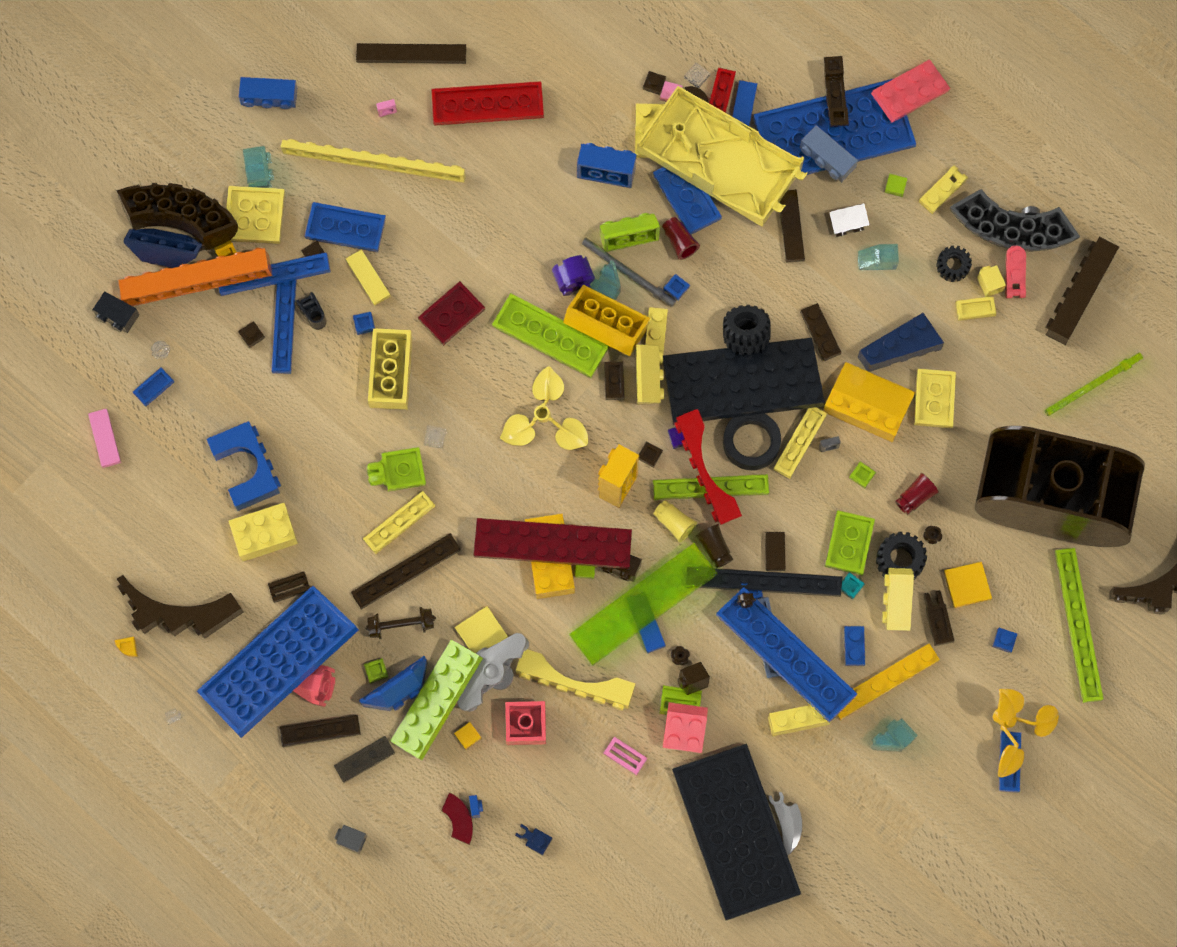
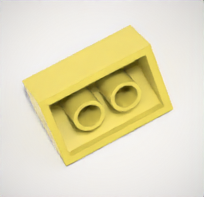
(649, 374)

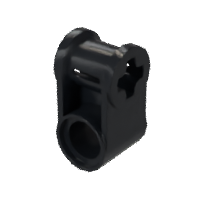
(311, 308)

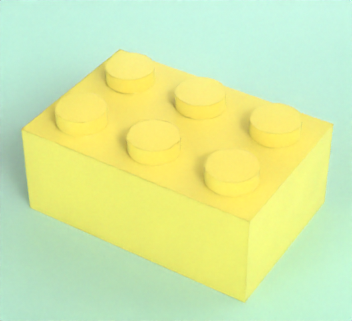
(263, 532)

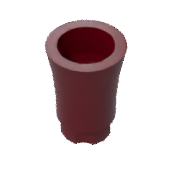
(680, 238)
(916, 494)

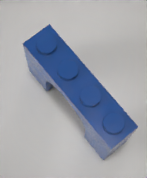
(262, 484)

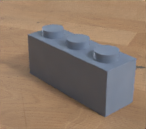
(828, 154)

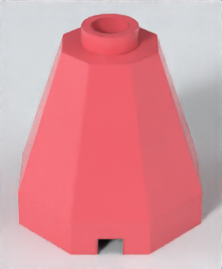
(317, 686)

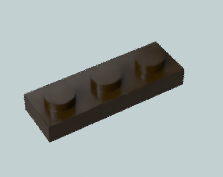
(820, 332)

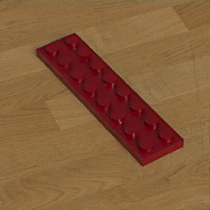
(552, 543)

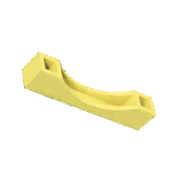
(614, 691)

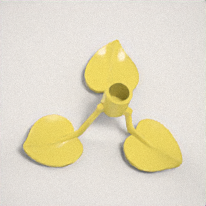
(519, 430)

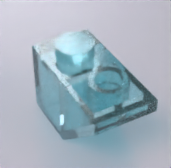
(609, 282)
(896, 738)

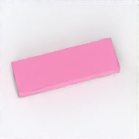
(104, 438)

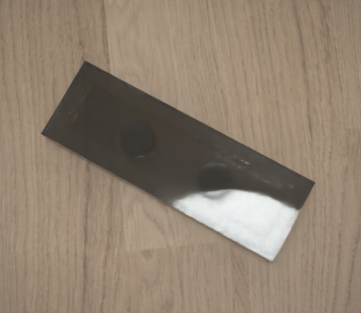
(364, 759)

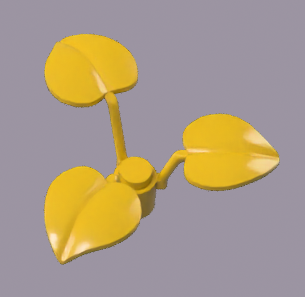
(1009, 704)

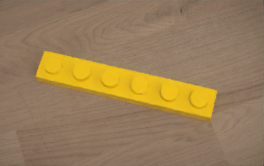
(890, 678)

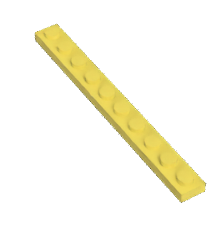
(366, 159)

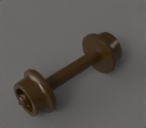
(375, 626)

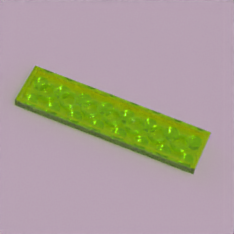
(643, 604)

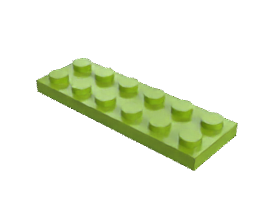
(550, 335)
(436, 699)

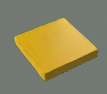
(967, 585)

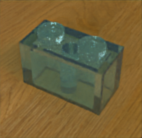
(257, 167)

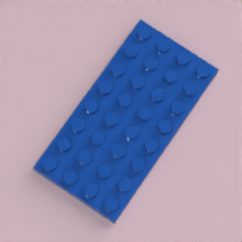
(866, 137)
(277, 661)

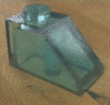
(879, 257)

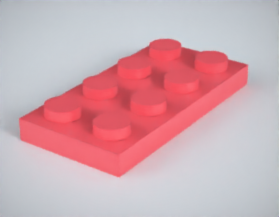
(910, 91)

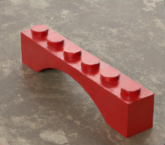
(692, 429)

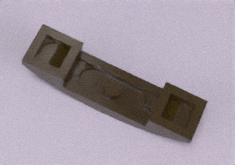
(835, 91)

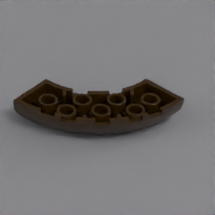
(178, 208)

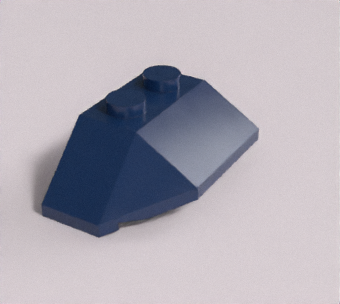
(162, 247)

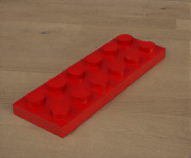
(487, 103)

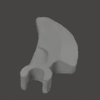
(790, 822)

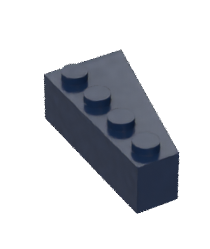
(907, 341)

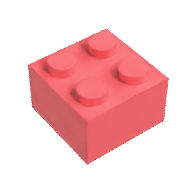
(525, 723)
(685, 727)

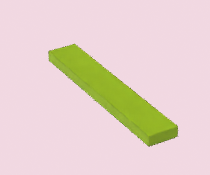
(690, 488)

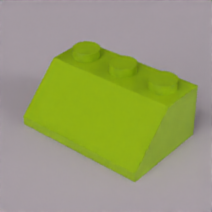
(629, 232)

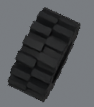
(954, 253)

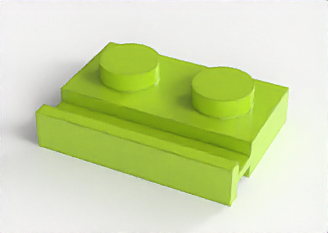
(679, 696)

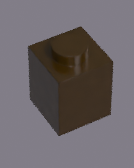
(693, 678)

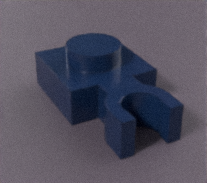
(536, 841)

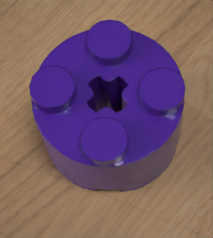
(573, 274)

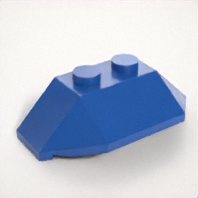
(398, 689)

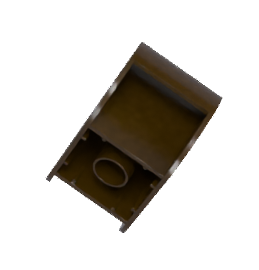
(1060, 486)

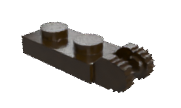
(938, 620)

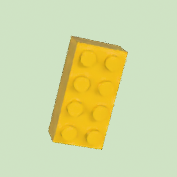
(606, 320)
(618, 475)
(551, 578)

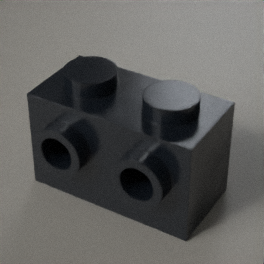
(115, 312)

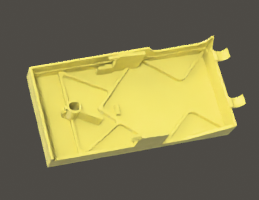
(720, 156)

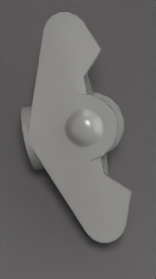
(493, 670)

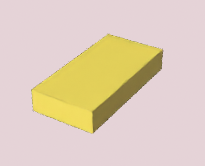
(975, 308)

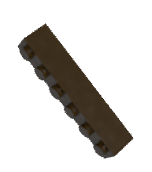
(1082, 290)

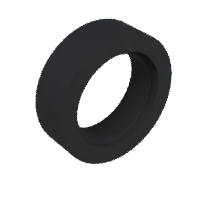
(752, 463)

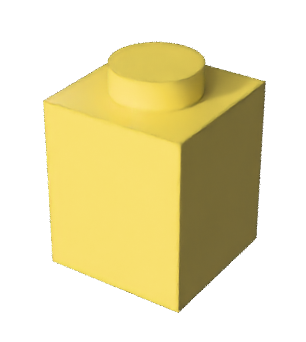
(991, 280)

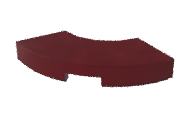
(460, 819)

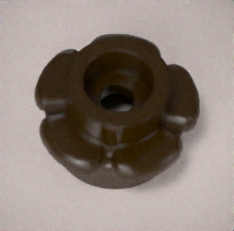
(935, 530)
(746, 600)
(680, 660)

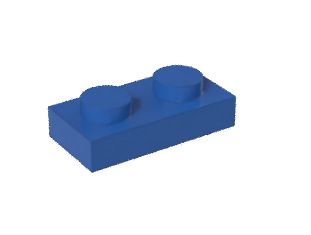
(854, 645)

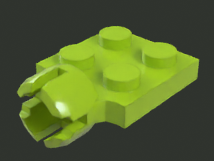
(398, 470)

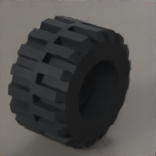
(746, 329)
(904, 542)

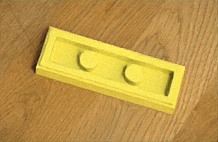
(368, 277)

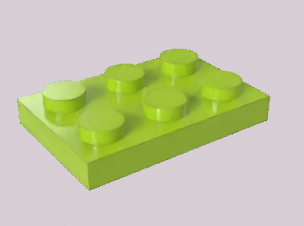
(849, 542)

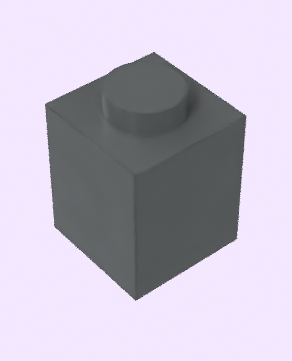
(350, 839)

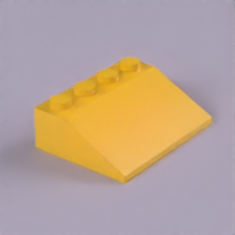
(868, 402)

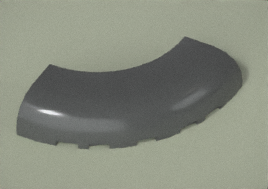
(1010, 228)

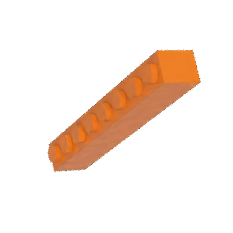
(195, 277)

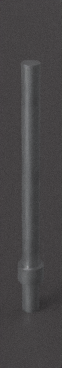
(658, 292)

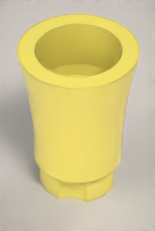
(674, 520)

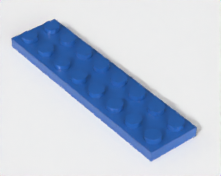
(788, 656)

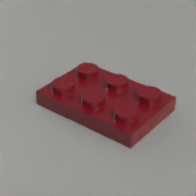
(451, 313)

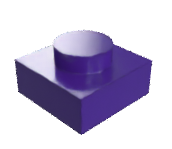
(675, 438)

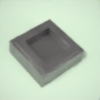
(829, 444)

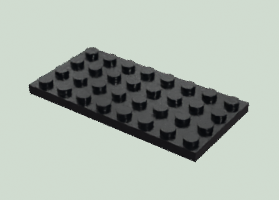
(739, 385)
(736, 832)

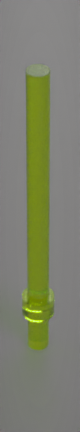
(1124, 365)

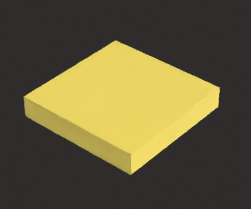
(481, 630)

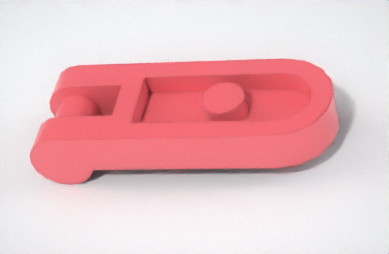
(1015, 272)

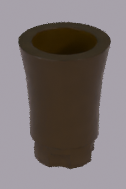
(715, 545)

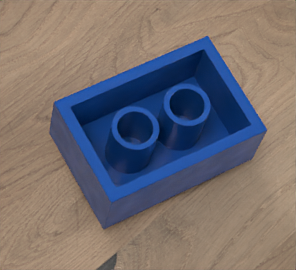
(606, 165)

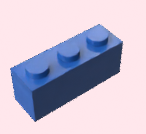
(268, 92)

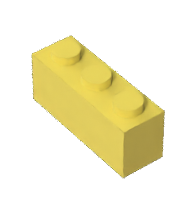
(898, 599)
(795, 720)

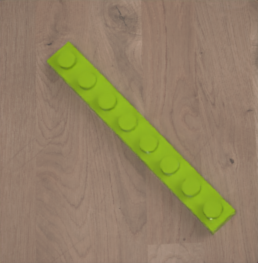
(1079, 625)

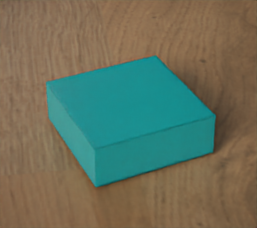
(851, 585)

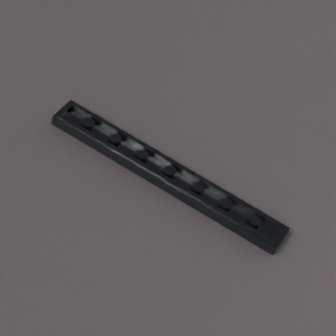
(776, 582)

